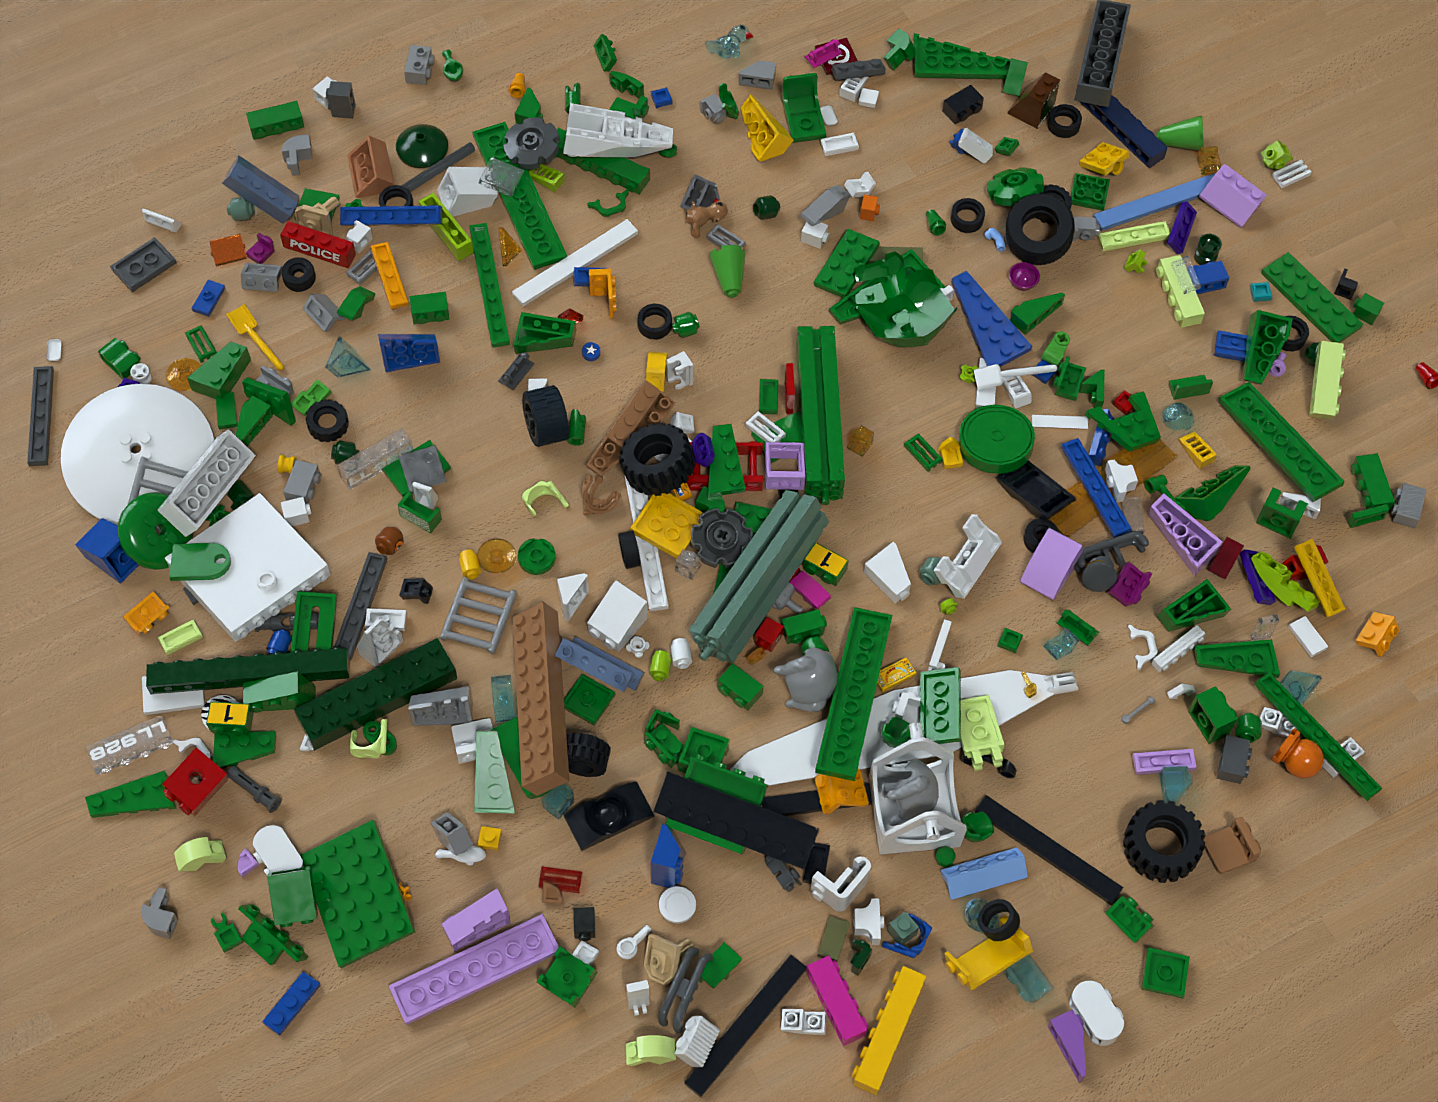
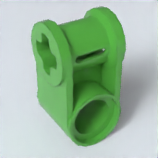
(1056, 348)

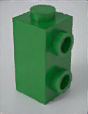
(803, 626)

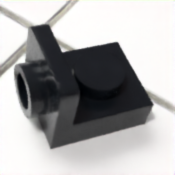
(416, 589)

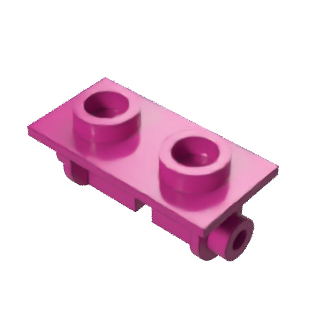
(824, 53)

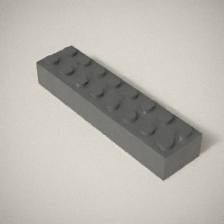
(1102, 53)

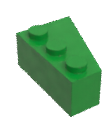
(543, 333)
(221, 371)
(278, 692)

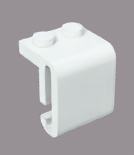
(843, 891)

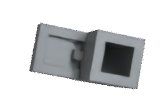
(296, 149)
(156, 918)

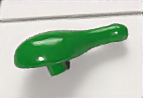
(452, 69)

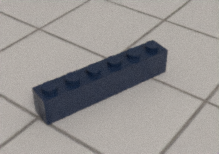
(1129, 131)

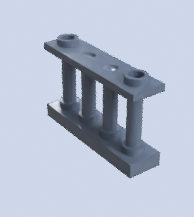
(599, 664)

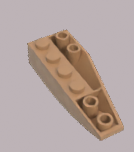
(644, 408)

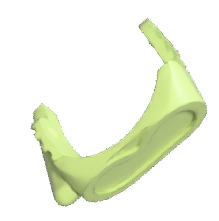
(540, 489)
(373, 750)

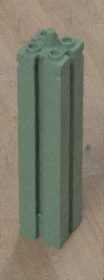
(758, 577)

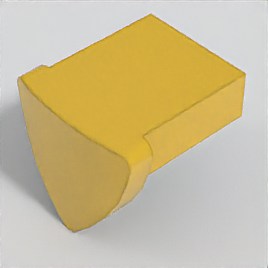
(950, 453)

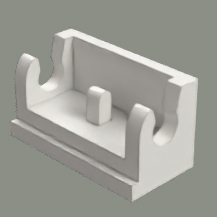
(679, 368)

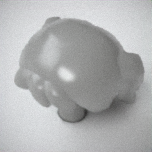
(810, 679)
(914, 794)

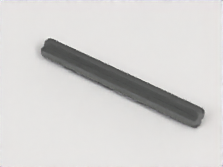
(439, 167)

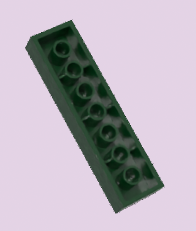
(375, 694)

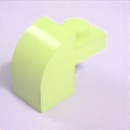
(197, 852)
(650, 1049)

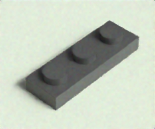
(858, 69)

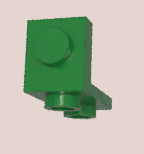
(630, 109)

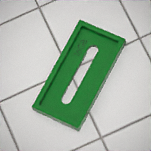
(302, 621)

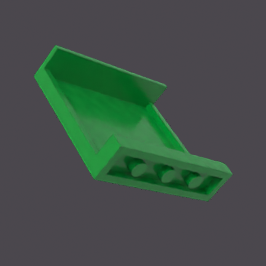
(724, 780)

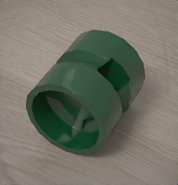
(1207, 249)

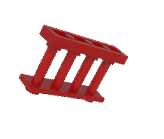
(752, 481)

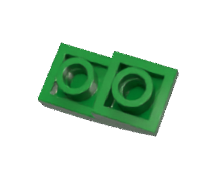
(625, 82)

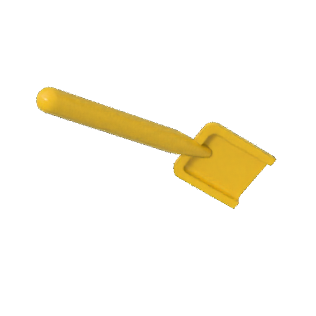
(244, 322)

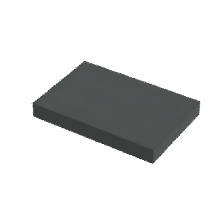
(143, 264)

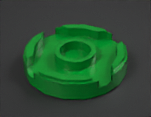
(536, 556)

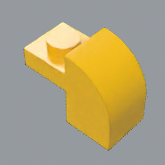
(656, 369)

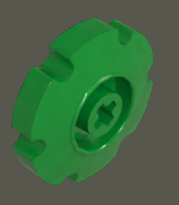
(1015, 184)

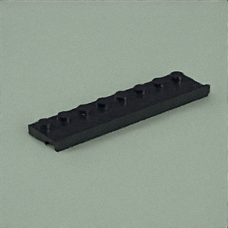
(736, 820)

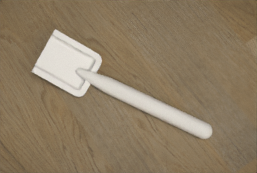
(992, 375)

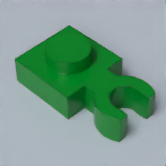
(226, 935)

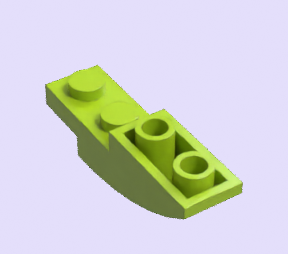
(1278, 581)

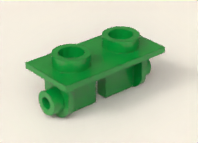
(1078, 627)

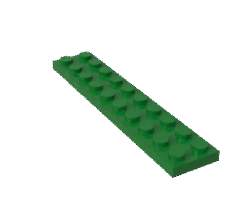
(525, 205)
(853, 694)

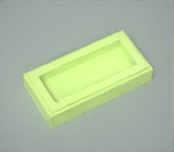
(180, 637)

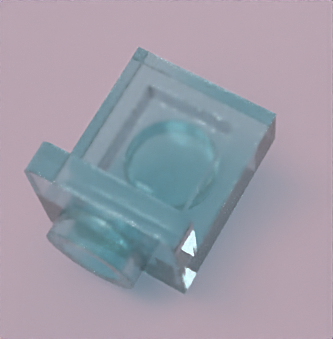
(1062, 644)

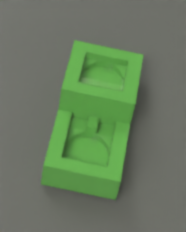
(314, 394)

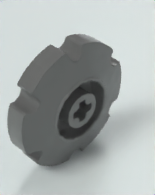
(531, 143)
(723, 525)

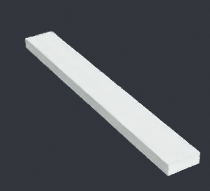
(581, 258)
(649, 557)

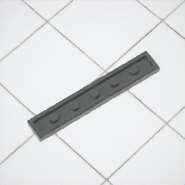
(40, 416)
(360, 601)

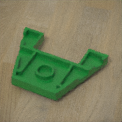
(1131, 430)

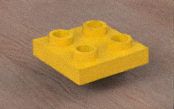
(1105, 159)

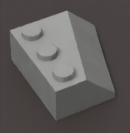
(442, 707)

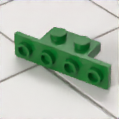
(267, 938)

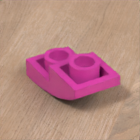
(810, 590)

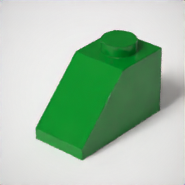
(528, 107)

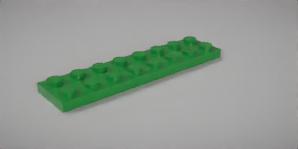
(1281, 441)

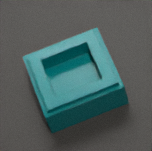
(1260, 292)

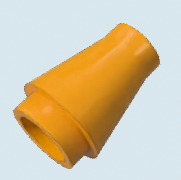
(517, 86)

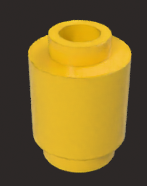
(469, 564)

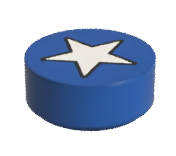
(591, 351)

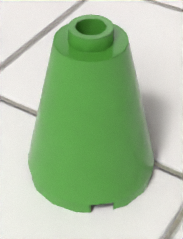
(1183, 134)
(729, 268)

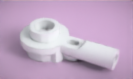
(628, 947)

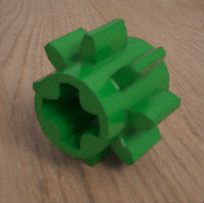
(216, 515)

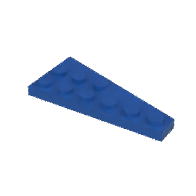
(992, 330)

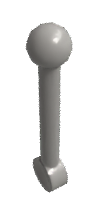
(1126, 718)

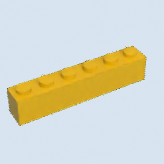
(889, 1030)

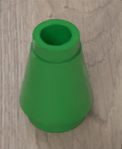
(936, 223)

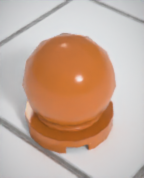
(1301, 756)

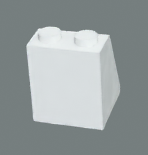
(462, 192)
(618, 617)

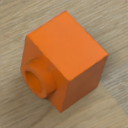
(869, 208)

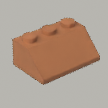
(370, 167)

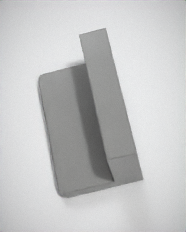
(322, 311)

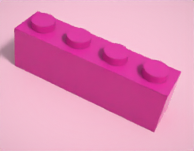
(836, 1000)

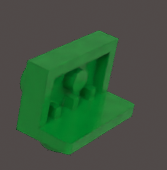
(1070, 380)

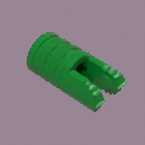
(572, 96)
(576, 428)

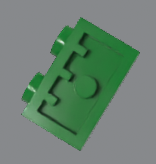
(664, 744)
(1130, 918)

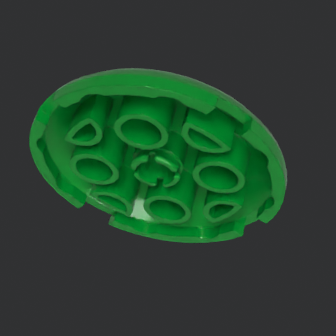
(139, 536)

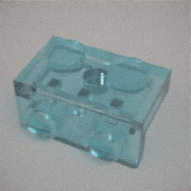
(1029, 979)

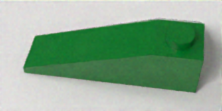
(1264, 342)
(1214, 494)

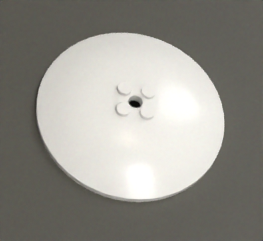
(100, 440)

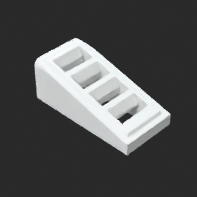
(851, 94)
(1017, 399)
(425, 495)
(1290, 501)

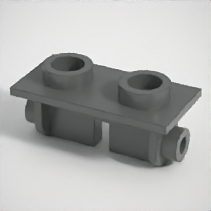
(516, 371)
(788, 877)

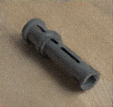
(259, 793)

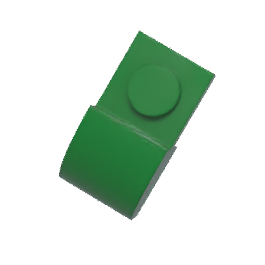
(901, 49)
(705, 504)

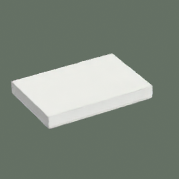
(170, 701)

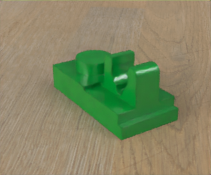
(605, 52)

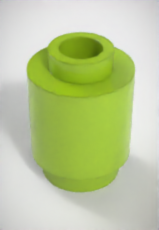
(660, 665)

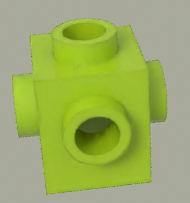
(1276, 155)

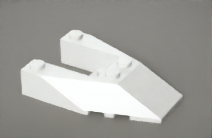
(612, 134)

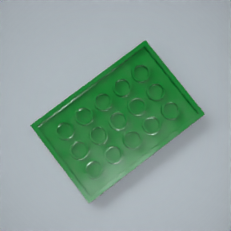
(358, 894)

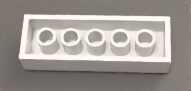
(206, 483)

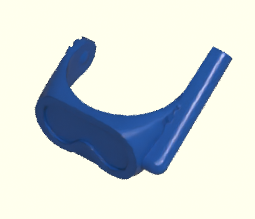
(925, 930)

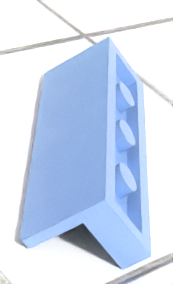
(985, 873)

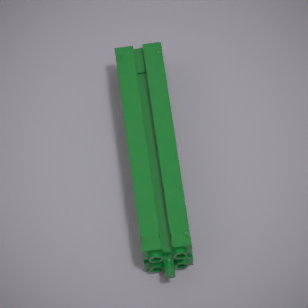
(820, 412)

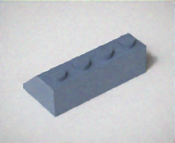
(261, 189)

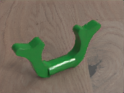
(613, 210)

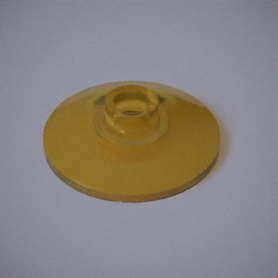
(177, 378)
(496, 549)

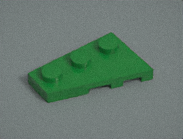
(275, 397)

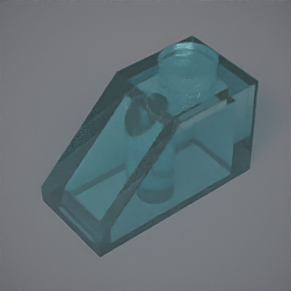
(502, 698)
(1175, 782)

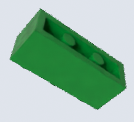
(275, 120)
(1372, 481)

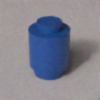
(279, 642)

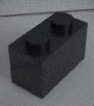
(963, 104)

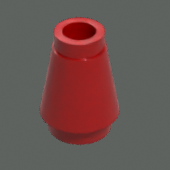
(1427, 375)

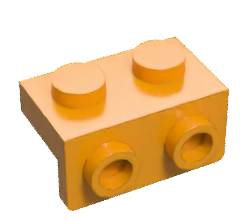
(145, 613)
(1378, 633)

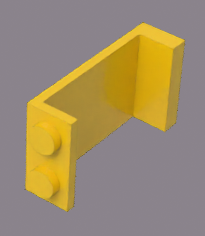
(989, 958)

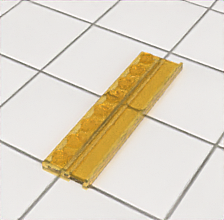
(1145, 462)

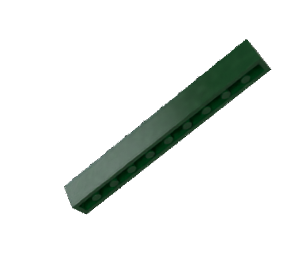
(233, 672)

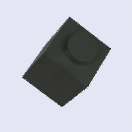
(584, 923)

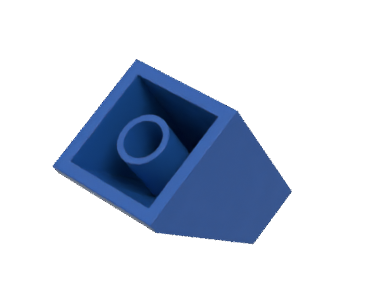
(104, 550)

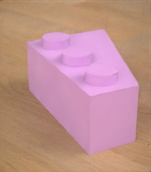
(476, 920)

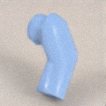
(998, 237)

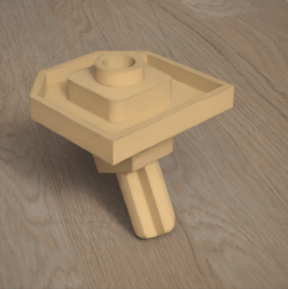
(317, 216)
(663, 958)

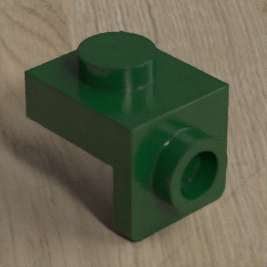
(239, 494)

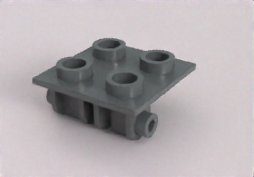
(422, 467)

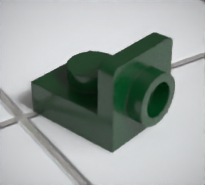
(861, 958)

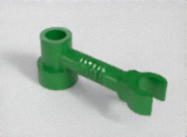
(1158, 484)

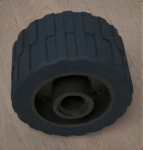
(545, 415)

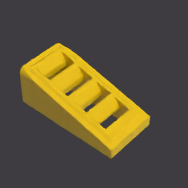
(1200, 461)

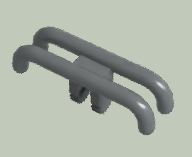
(1112, 545)
(683, 988)

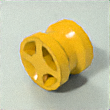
(286, 464)

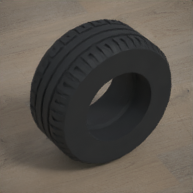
(1039, 251)

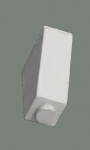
(889, 573)

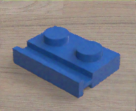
(1230, 345)

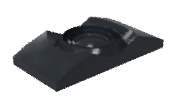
(1036, 490)
(608, 815)

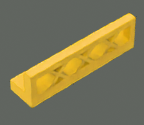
(1319, 578)

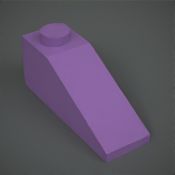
(1069, 1036)

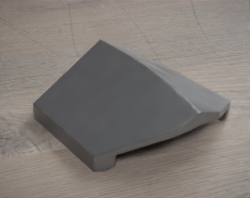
(701, 192)

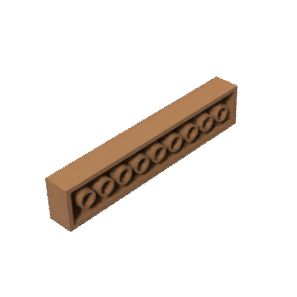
(540, 700)

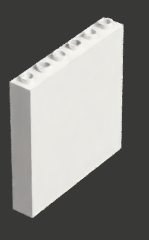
(256, 543)

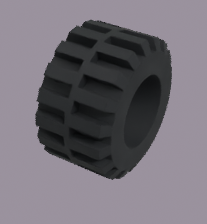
(587, 755)

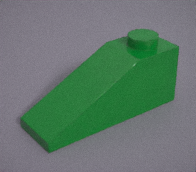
(1033, 312)
(252, 419)

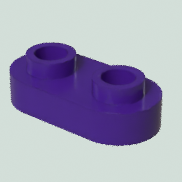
(703, 450)

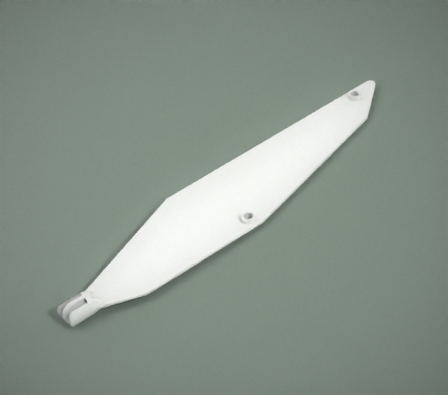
(797, 754)

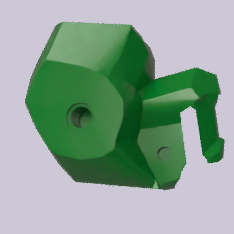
(905, 308)

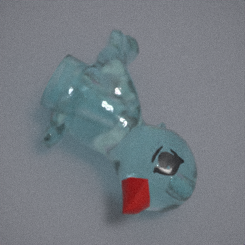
(729, 44)

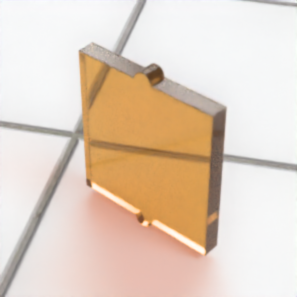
(228, 250)

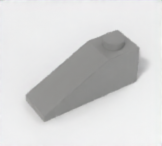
(827, 205)

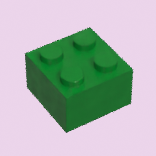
(1212, 714)

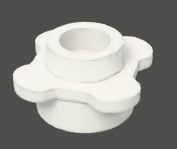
(640, 642)

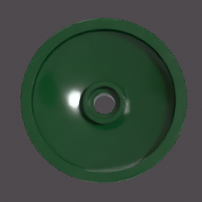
(421, 146)

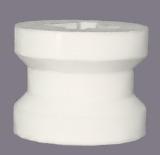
(141, 370)

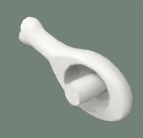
(472, 855)

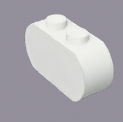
(275, 850)
(1099, 1016)

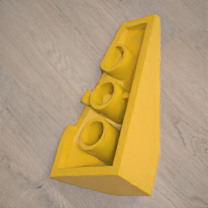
(766, 133)

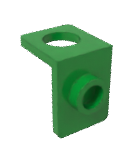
(665, 718)

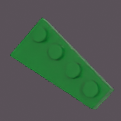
(1241, 657)

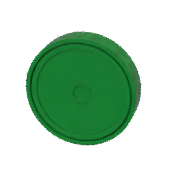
(996, 439)

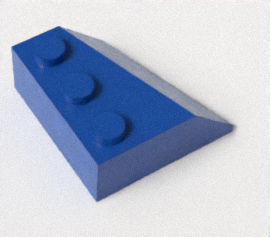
(408, 350)
(667, 859)

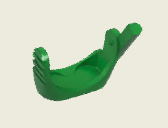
(728, 102)

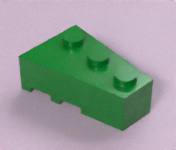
(1194, 607)

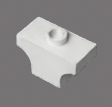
(1120, 479)
(869, 922)

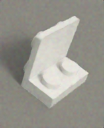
(465, 738)

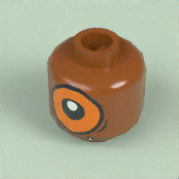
(389, 540)

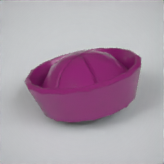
(1024, 276)

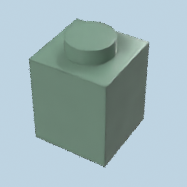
(903, 928)

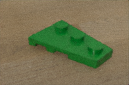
(233, 749)

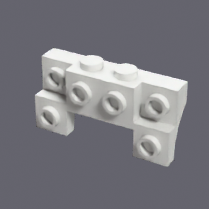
(971, 559)

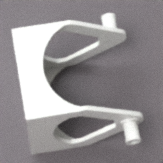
(929, 829)

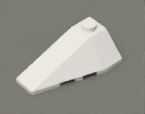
(379, 642)

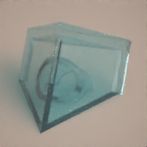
(345, 360)
(1300, 685)

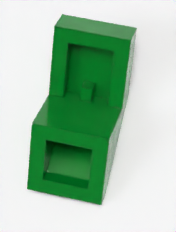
(354, 303)

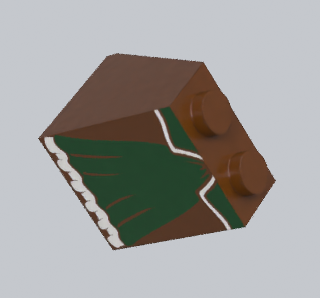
(1036, 100)

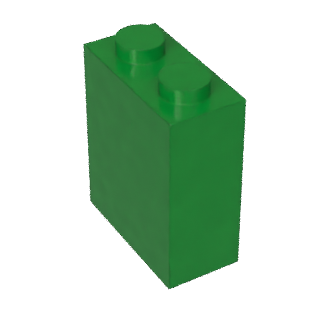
(292, 896)

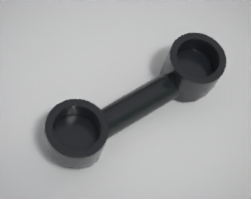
(1007, 769)

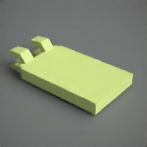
(980, 731)

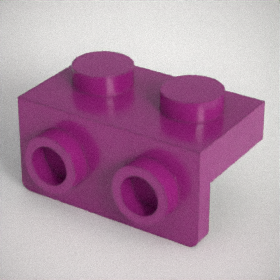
(1130, 585)

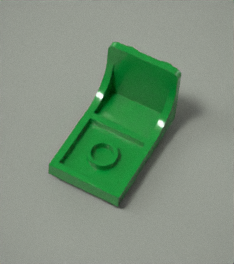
(803, 107)

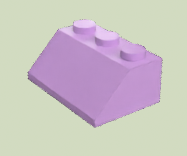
(1232, 195)

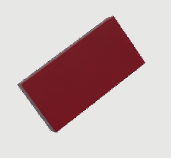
(1226, 558)

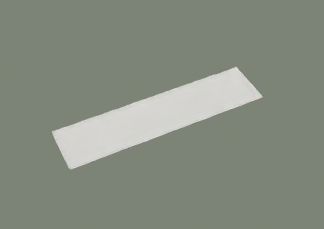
(1060, 421)

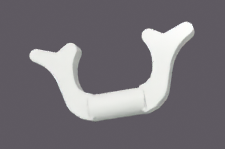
(1141, 660)
(183, 745)

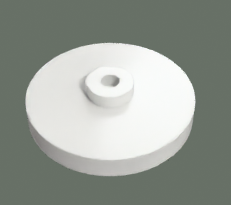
(677, 904)

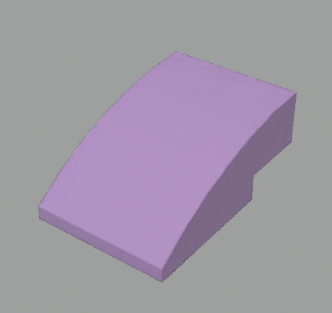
(1051, 564)

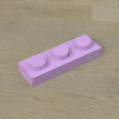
(1155, 761)

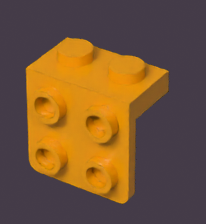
(840, 792)

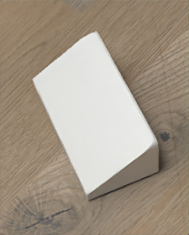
(975, 146)
(161, 220)

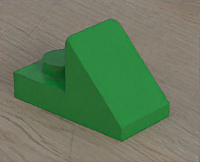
(1095, 387)

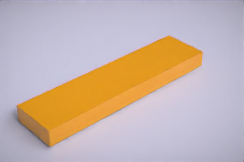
(389, 275)

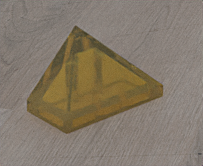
(509, 247)

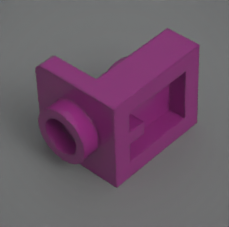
(261, 249)

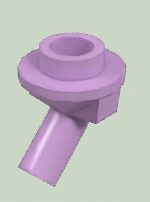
(1278, 367)

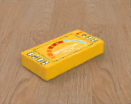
(895, 674)

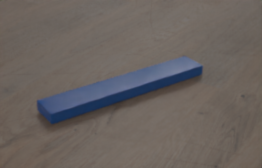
(391, 215)
(1096, 488)

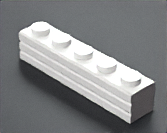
(1178, 649)

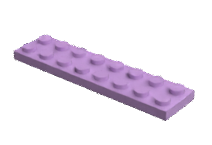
(474, 969)

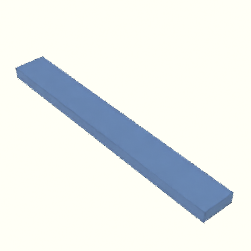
(1151, 204)

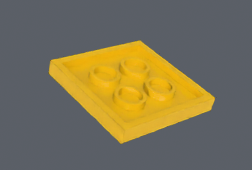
(666, 523)

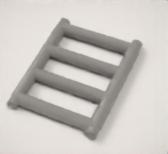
(140, 482)
(496, 629)

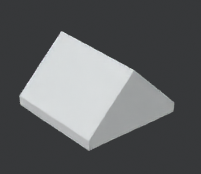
(572, 593)

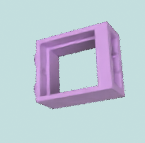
(785, 479)

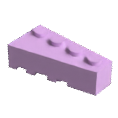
(1185, 534)

